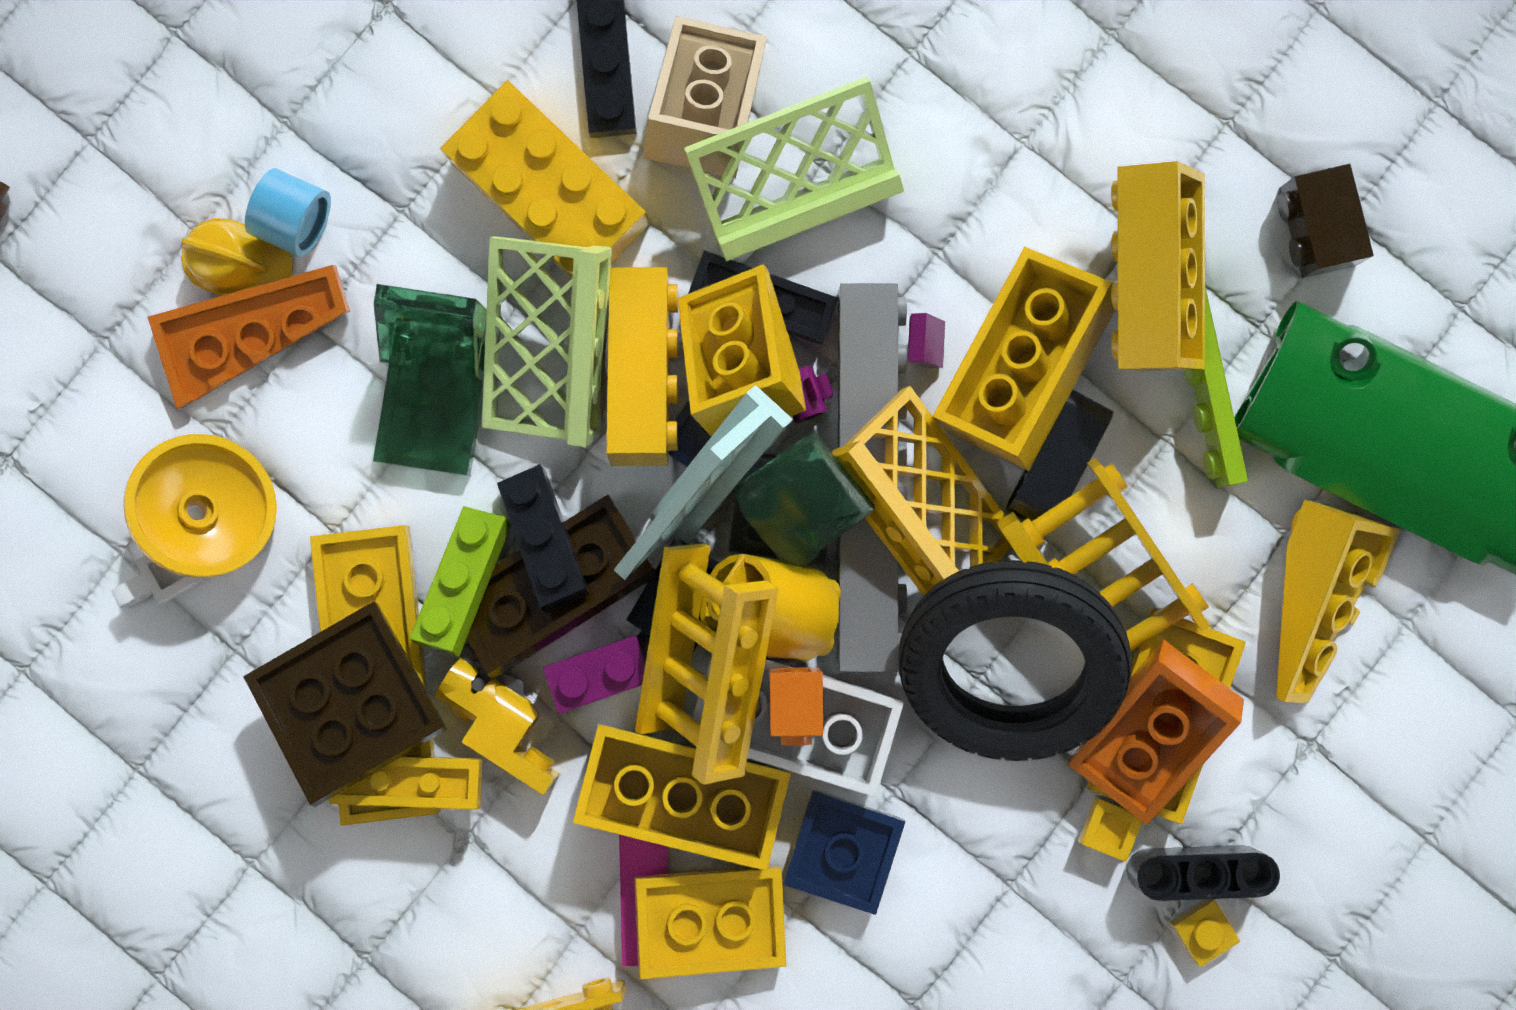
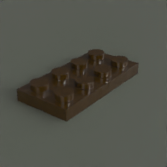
(509, 617)

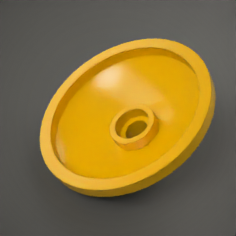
(207, 474)

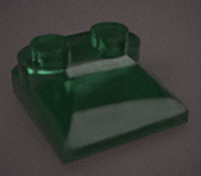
(802, 501)

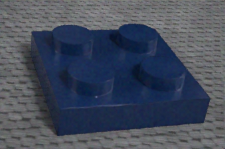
(844, 852)

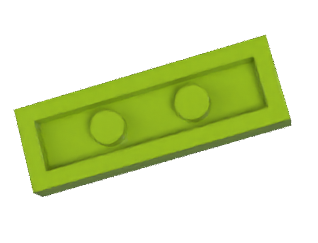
(460, 581)

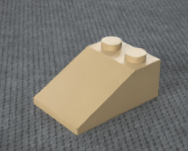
(702, 91)

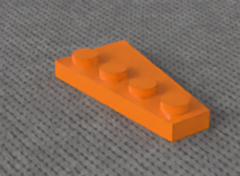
(234, 332)

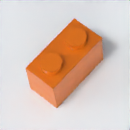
(796, 704)

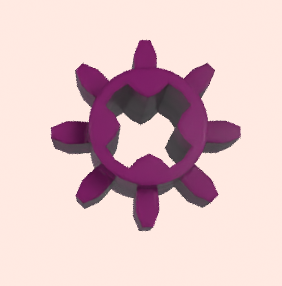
(815, 393)

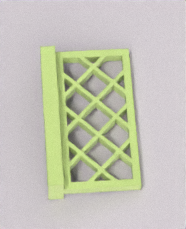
(817, 201)
(586, 339)

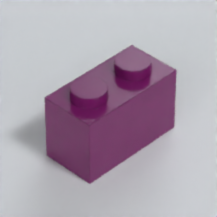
(597, 673)

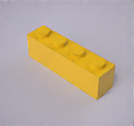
(639, 367)

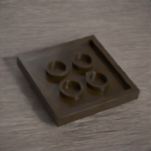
(344, 703)

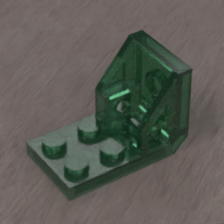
(432, 378)

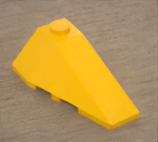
(1325, 572)

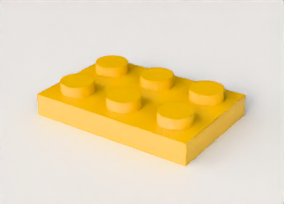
(709, 922)

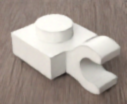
(152, 580)

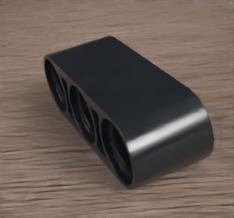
(1061, 457)
(1225, 875)

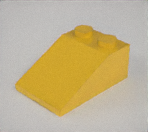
(735, 342)

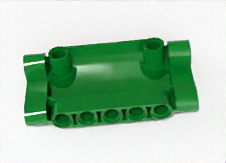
(1391, 436)

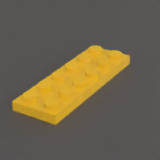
(348, 575)

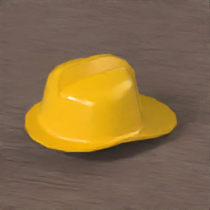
(227, 259)

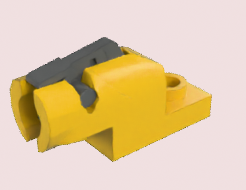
(500, 721)

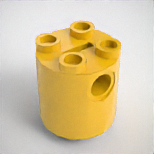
(804, 607)

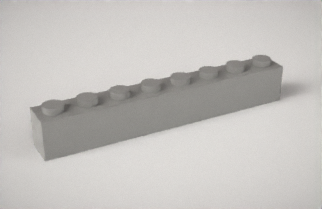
(866, 383)

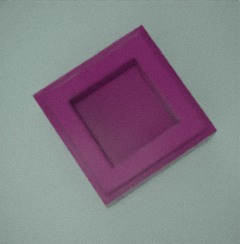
(926, 340)

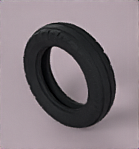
(1026, 592)

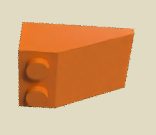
(1160, 733)

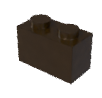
(1324, 221)

